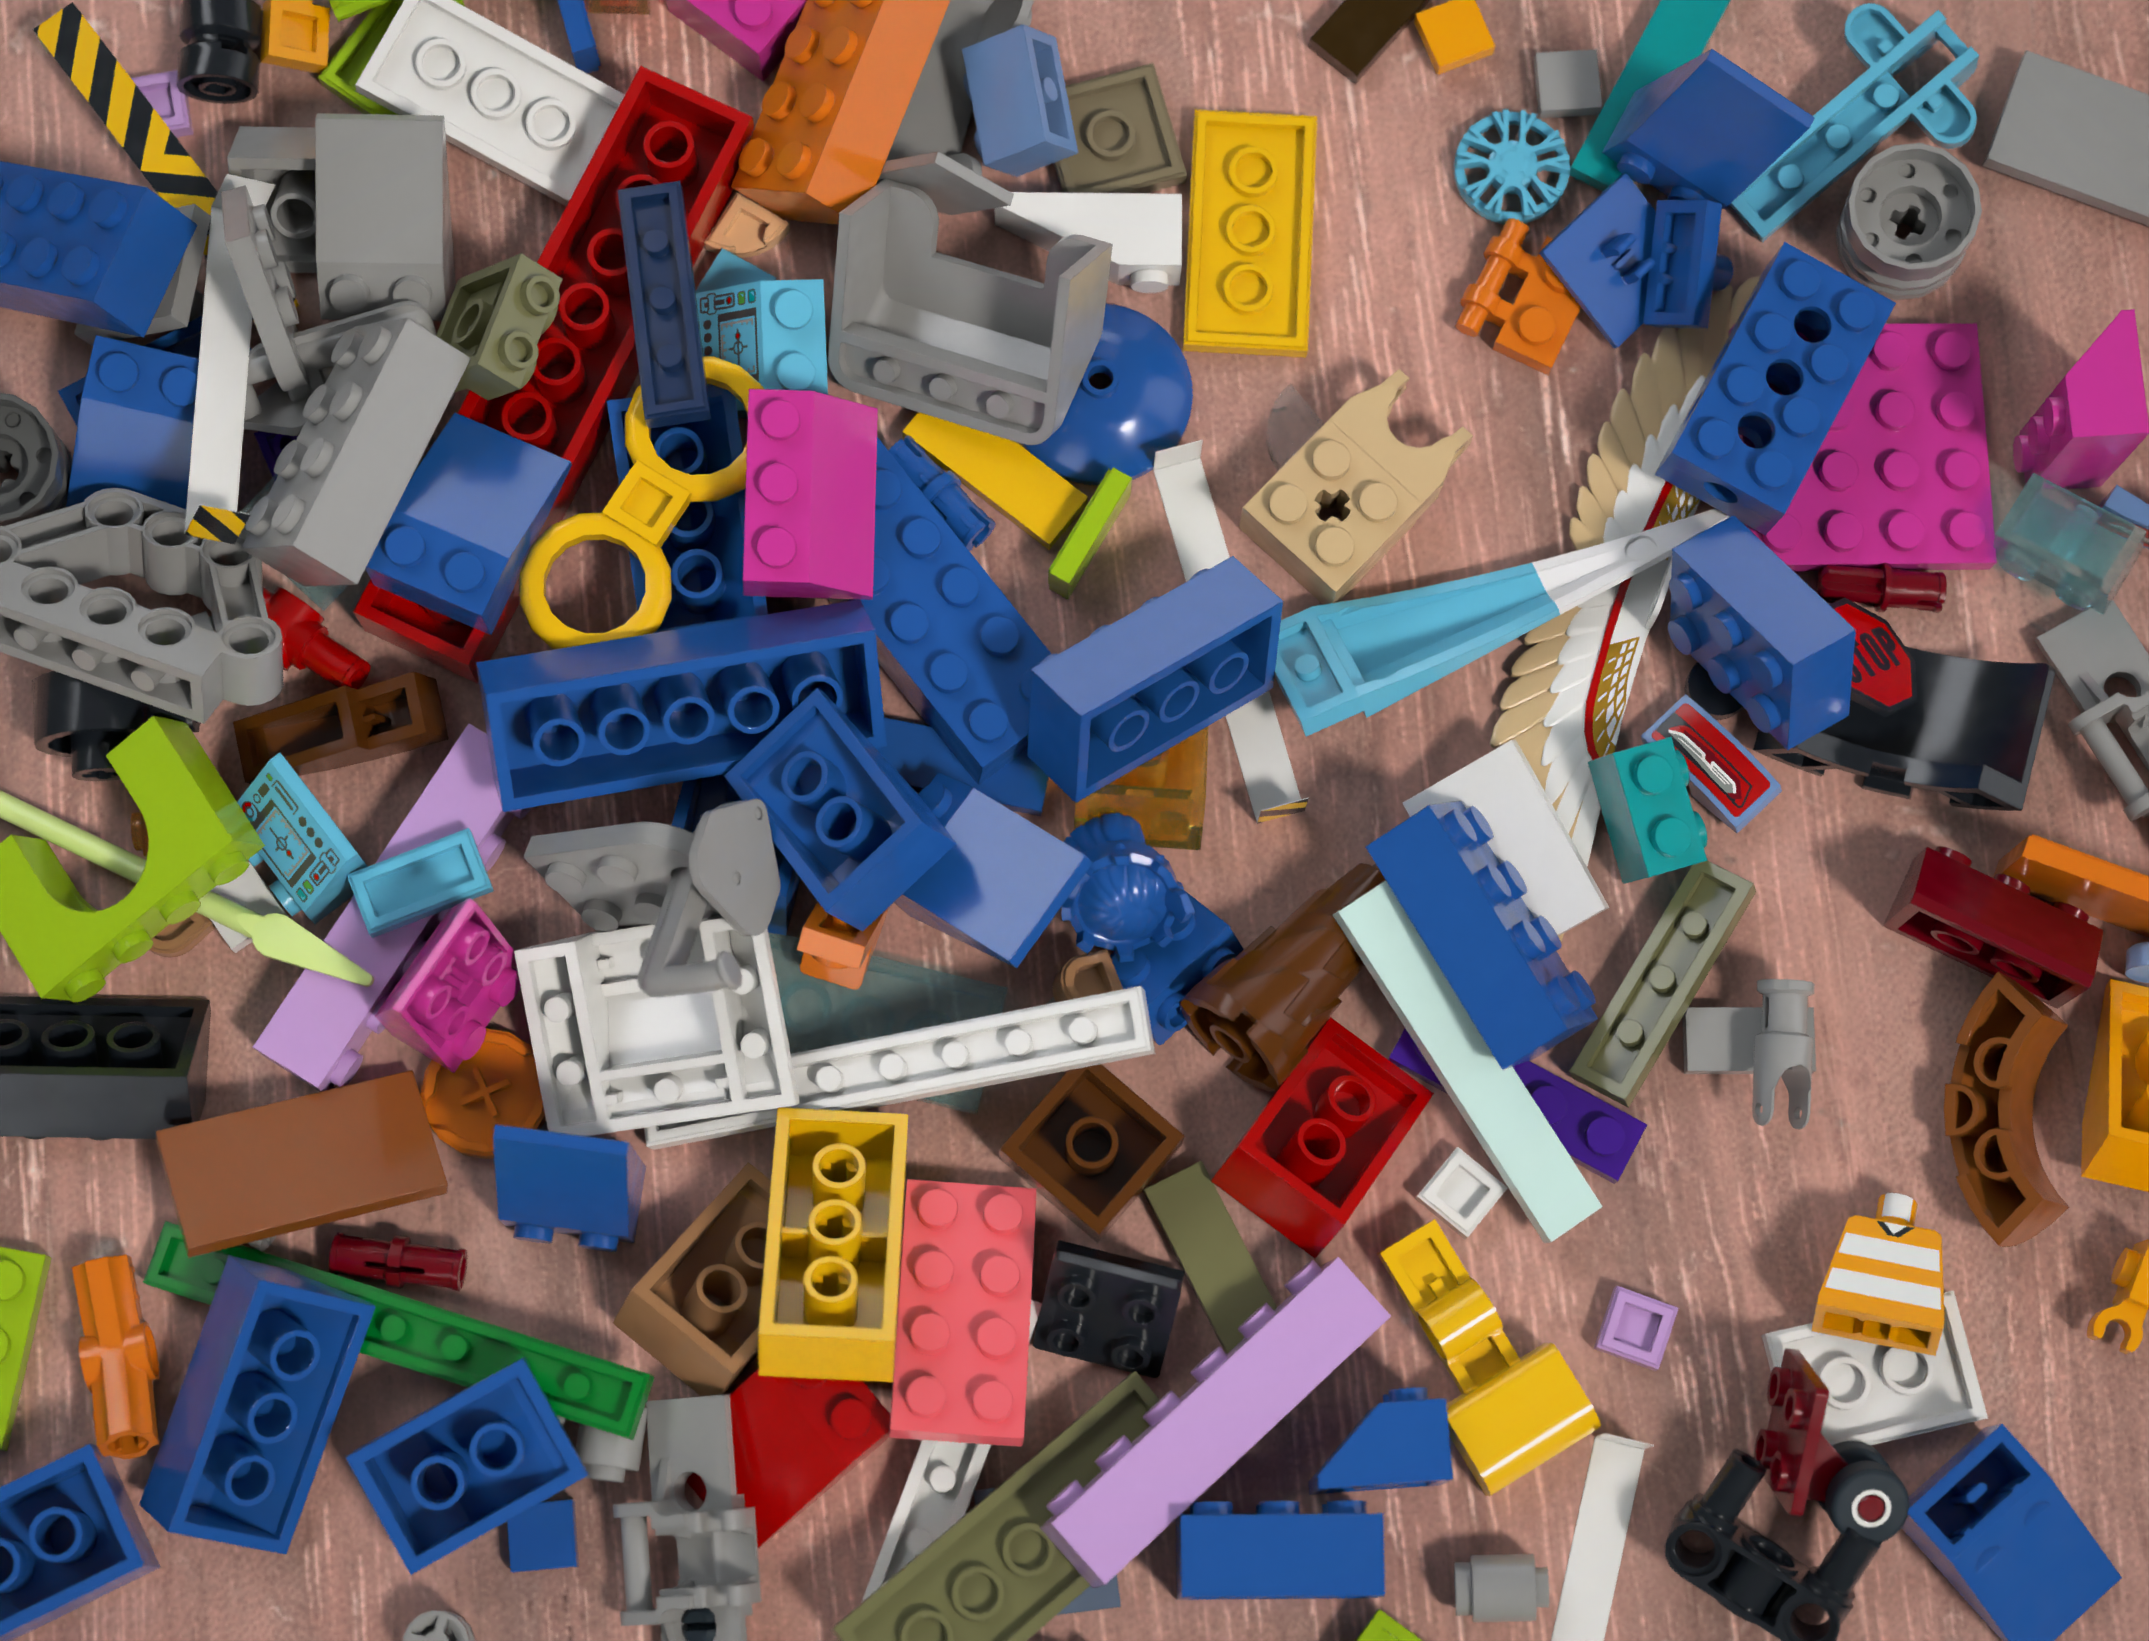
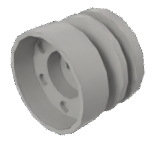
(1913, 188)

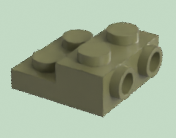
(498, 323)

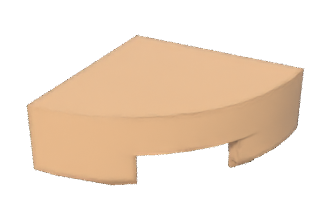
(746, 229)

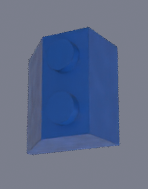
(1391, 1447)

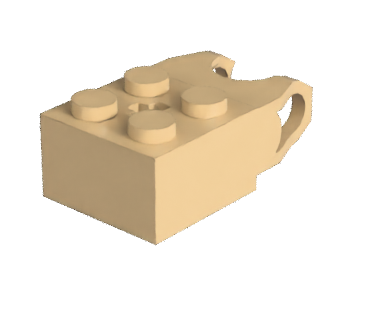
(1363, 475)

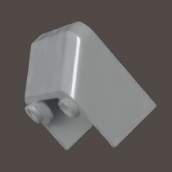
(940, 111)

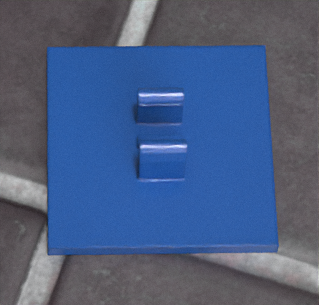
(1608, 259)

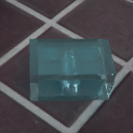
(2067, 545)

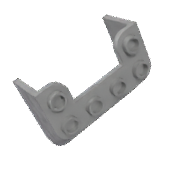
(956, 332)

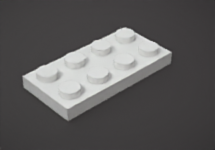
(495, 93)

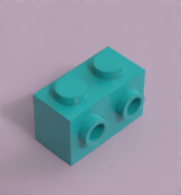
(1649, 810)

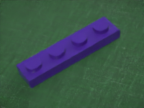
(1588, 1127)

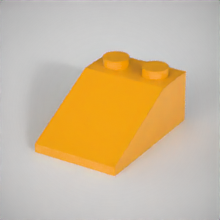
(2118, 1091)

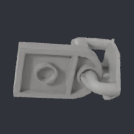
(294, 358)
(671, 881)

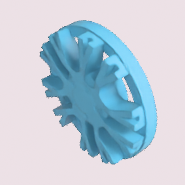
(1511, 166)

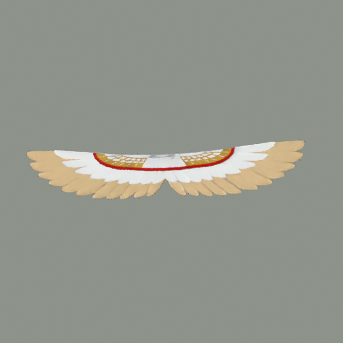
(1586, 659)

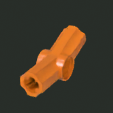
(117, 1356)

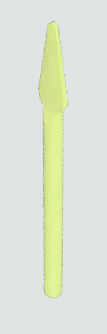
(271, 934)

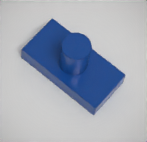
(1685, 264)

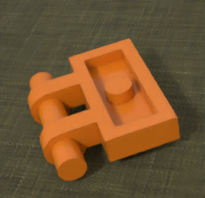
(1542, 312)

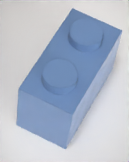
(1019, 101)

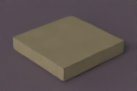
(1121, 136)

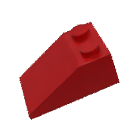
(1323, 1138)
(797, 1442)

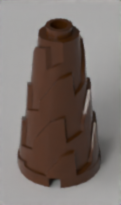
(1280, 986)

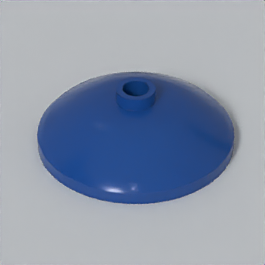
(1131, 418)

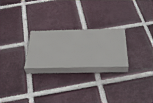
(2075, 137)

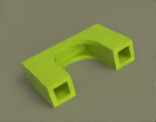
(193, 845)

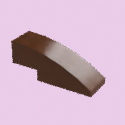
(344, 726)

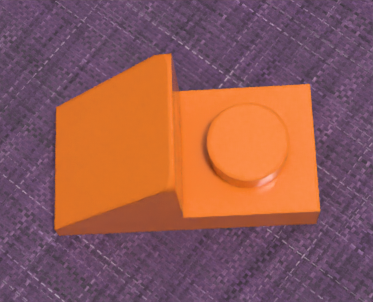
(836, 949)

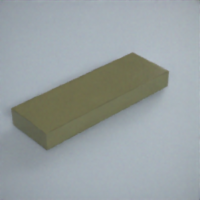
(1209, 1251)

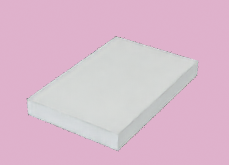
(1524, 834)
(1887, 1390)

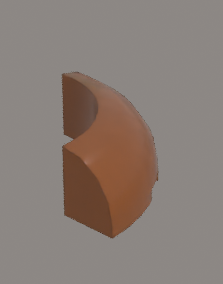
(1992, 1111)

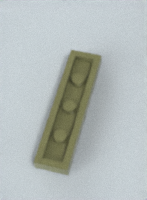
(1662, 982)

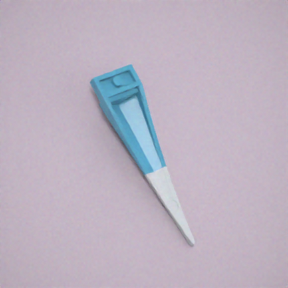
(1392, 644)

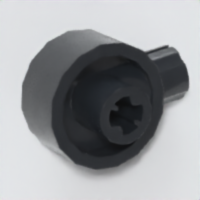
(87, 722)

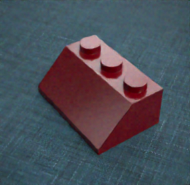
(1996, 926)

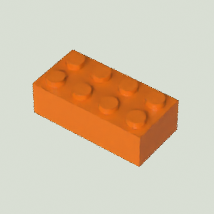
(836, 105)

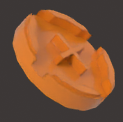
(484, 1091)

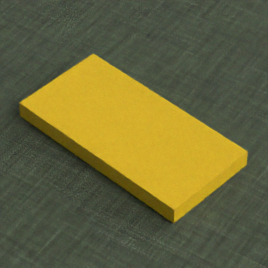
(1250, 233)

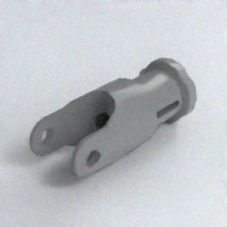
(1783, 1050)

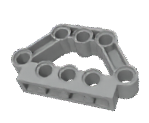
(114, 641)

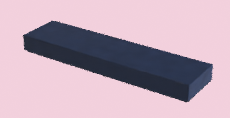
(664, 305)

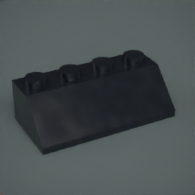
(101, 1066)

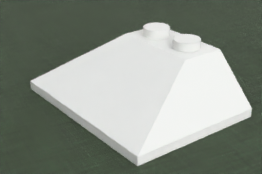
(641, 1061)

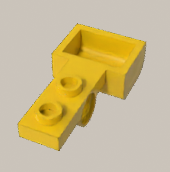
(1509, 1407)

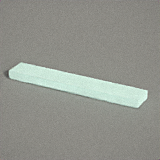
(1486, 1096)

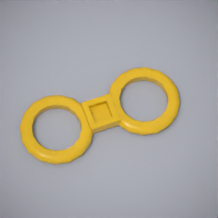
(635, 517)

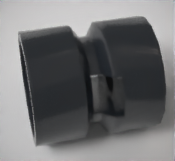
(219, 50)

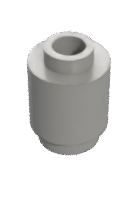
(610, 1455)
(1500, 1588)

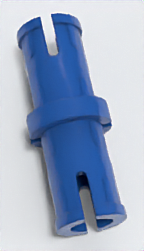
(944, 493)

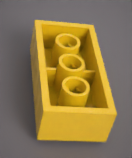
(833, 1245)

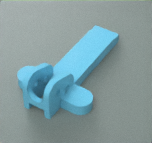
(1866, 115)

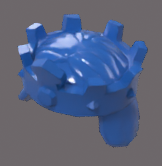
(1126, 893)

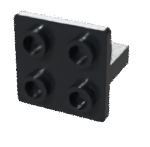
(1108, 1309)

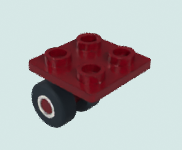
(1801, 1464)

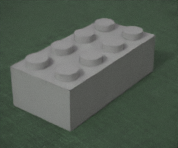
(354, 452)

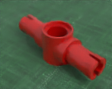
(308, 644)

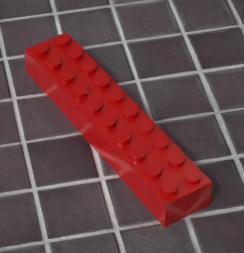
(590, 348)

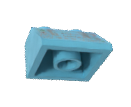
(769, 331)
(299, 842)

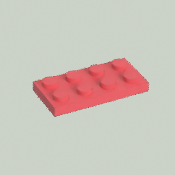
(963, 1313)

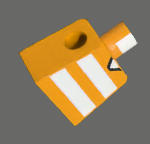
(1885, 1281)

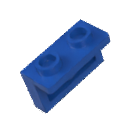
(1174, 970)

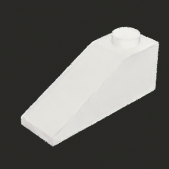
(1140, 227)

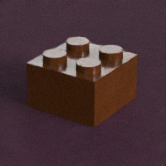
(1091, 1147)

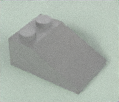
(382, 213)

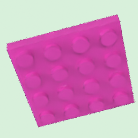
(1901, 464)

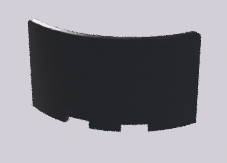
(1963, 737)

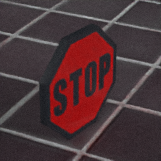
(1881, 664)

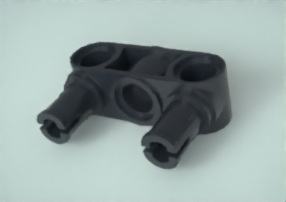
(1756, 1574)

